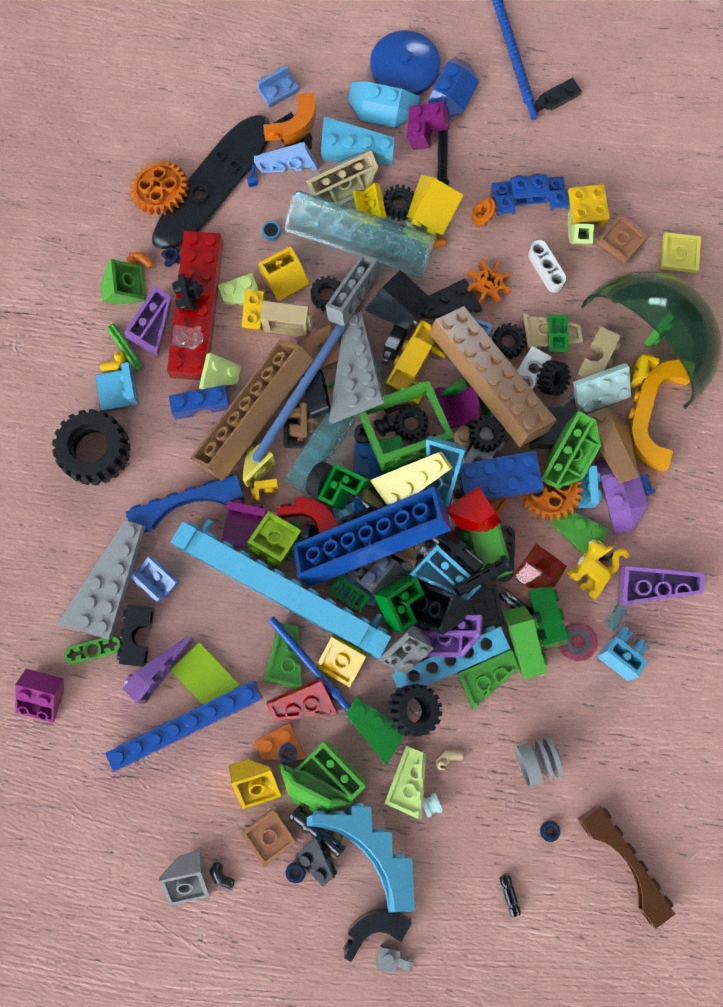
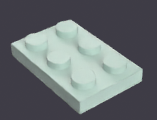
(602, 388)

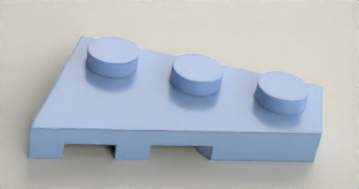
(290, 157)

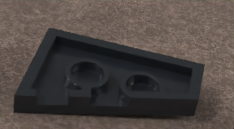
(451, 299)

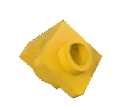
(264, 486)

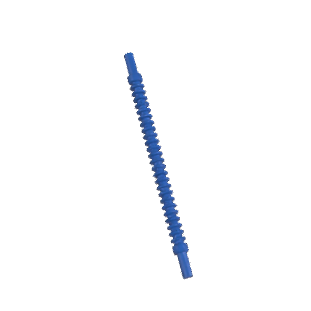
(528, 98)

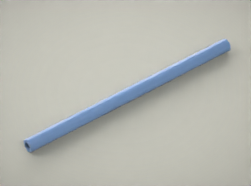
(297, 394)

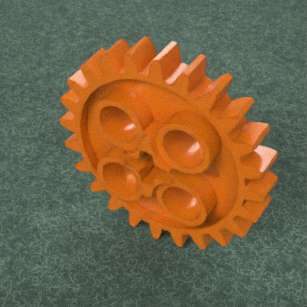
(159, 187)
(542, 506)

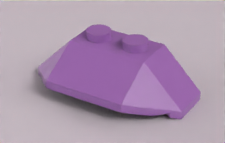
(624, 501)
(455, 641)

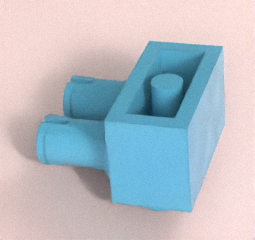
(621, 657)

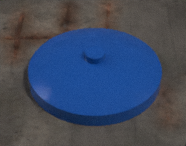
(405, 61)

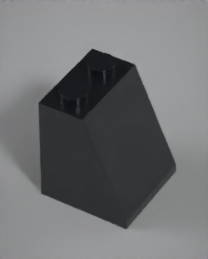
(400, 301)

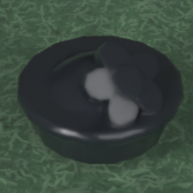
(308, 531)

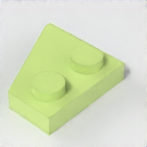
(219, 372)

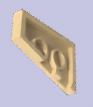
(537, 333)

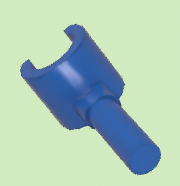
(252, 180)

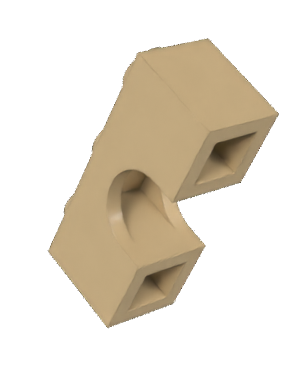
(604, 344)

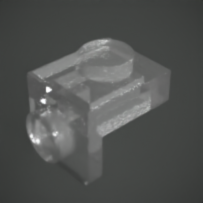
(187, 337)

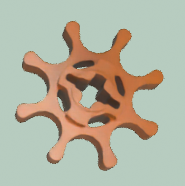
(489, 281)

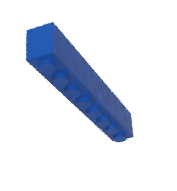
(184, 726)

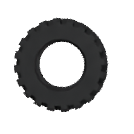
(78, 427)

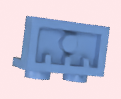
(277, 86)

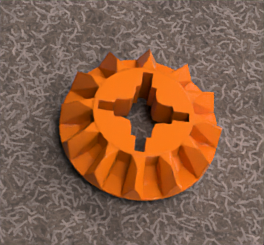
(480, 208)

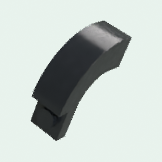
(374, 922)

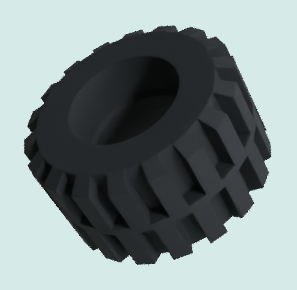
(429, 710)

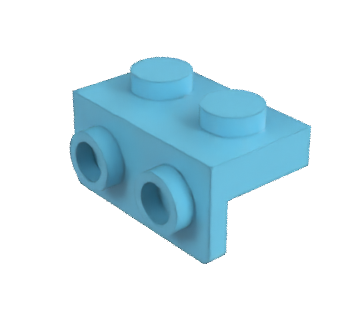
(591, 495)

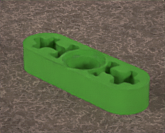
(78, 648)

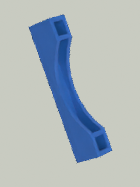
(154, 512)

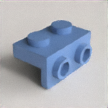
(155, 579)

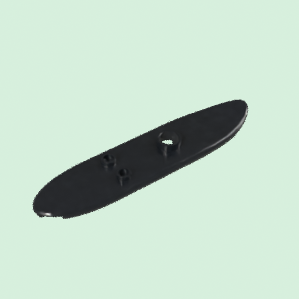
(218, 177)

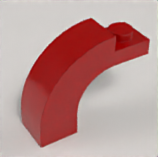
(309, 508)

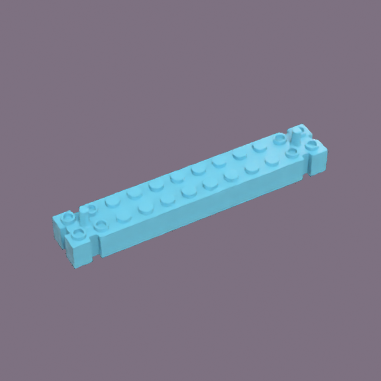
(275, 586)

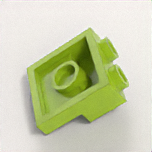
(273, 539)

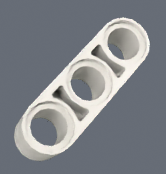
(546, 258)

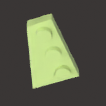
(408, 784)

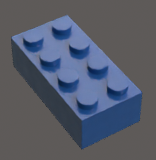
(502, 476)

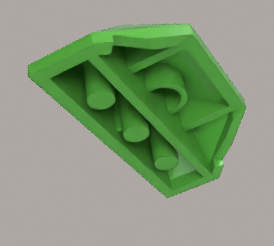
(572, 452)
(311, 793)

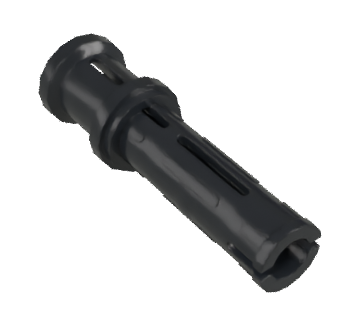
(491, 572)
(299, 816)

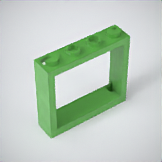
(412, 451)

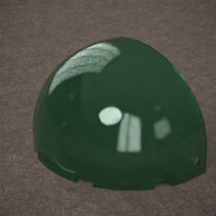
(676, 314)

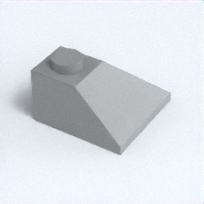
(185, 879)

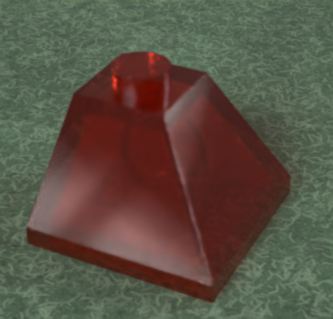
(539, 569)

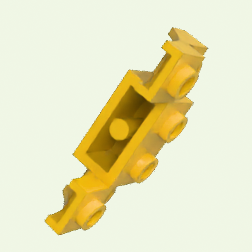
(413, 359)

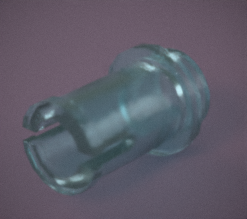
(615, 618)

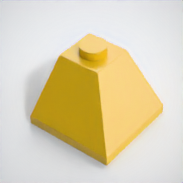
(253, 783)

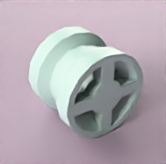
(431, 805)

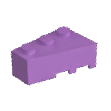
(150, 322)

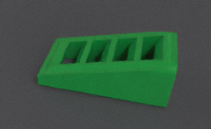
(359, 592)

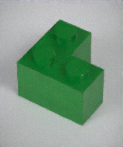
(340, 485)
(396, 601)

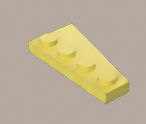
(411, 478)

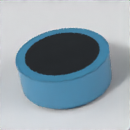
(271, 231)

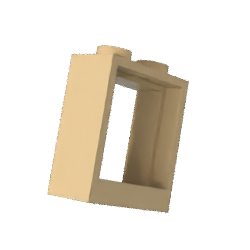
(286, 319)

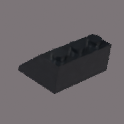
(439, 609)

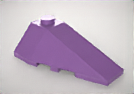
(148, 678)

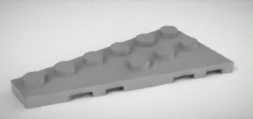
(356, 377)
(101, 596)

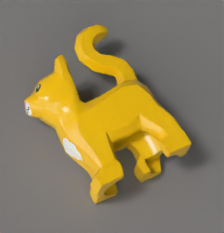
(597, 573)

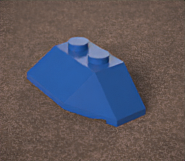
(455, 86)

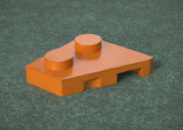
(270, 744)

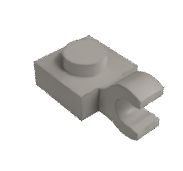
(390, 959)

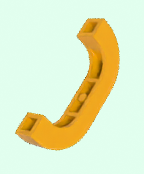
(644, 448)

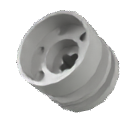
(540, 761)

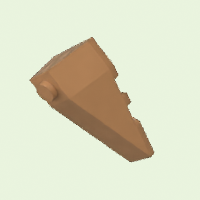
(616, 444)

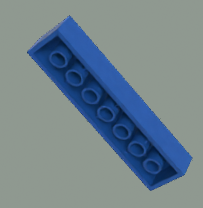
(372, 537)

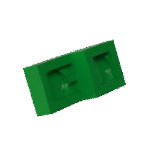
(557, 333)
(456, 388)

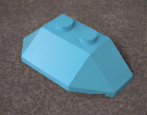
(381, 103)

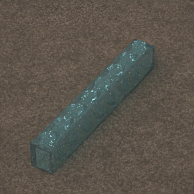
(321, 445)

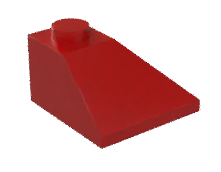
(473, 512)

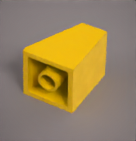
(433, 205)

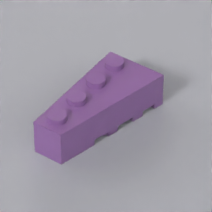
(651, 584)

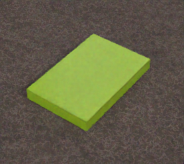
(204, 675)

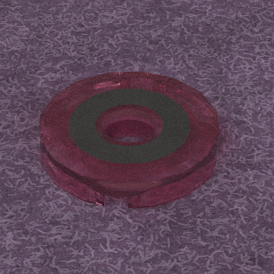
(588, 646)

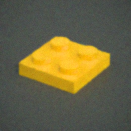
(341, 660)

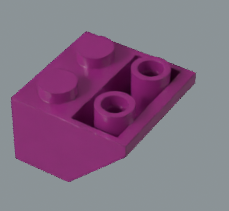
(38, 695)

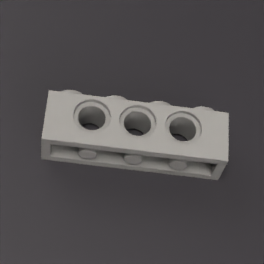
(352, 290)

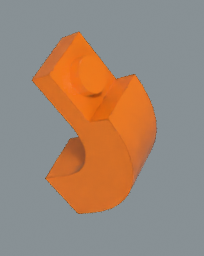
(296, 127)

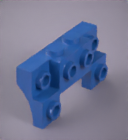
(529, 190)

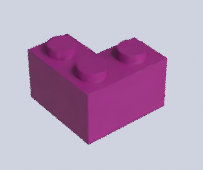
(424, 120)

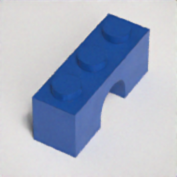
(187, 403)

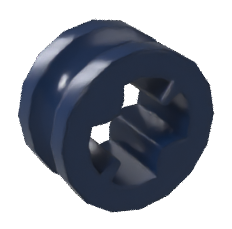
(282, 750)

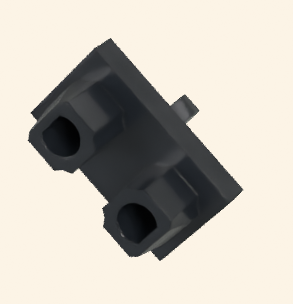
(190, 293)

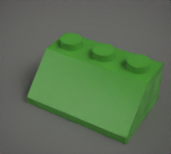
(486, 546)

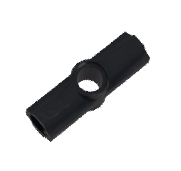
(459, 552)

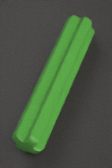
(125, 347)

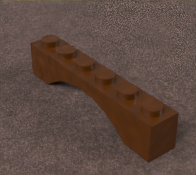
(650, 900)

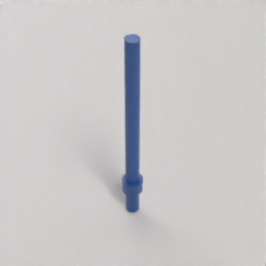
(334, 692)

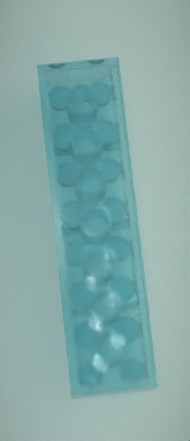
(359, 233)

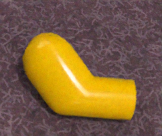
(115, 364)

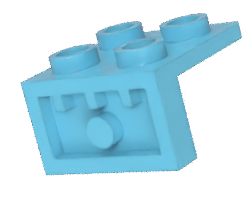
(117, 388)

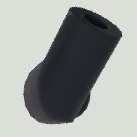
(219, 878)

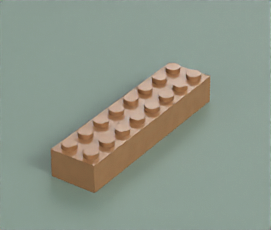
(492, 376)
(251, 409)

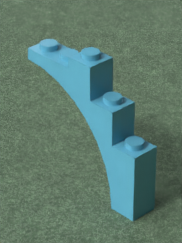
(394, 870)

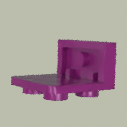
(459, 408)
(242, 522)

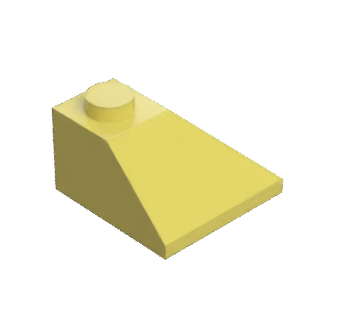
(255, 471)

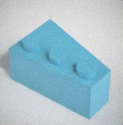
(441, 571)

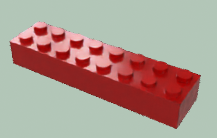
(201, 262)

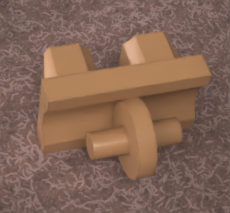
(300, 429)

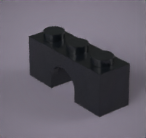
(135, 619)

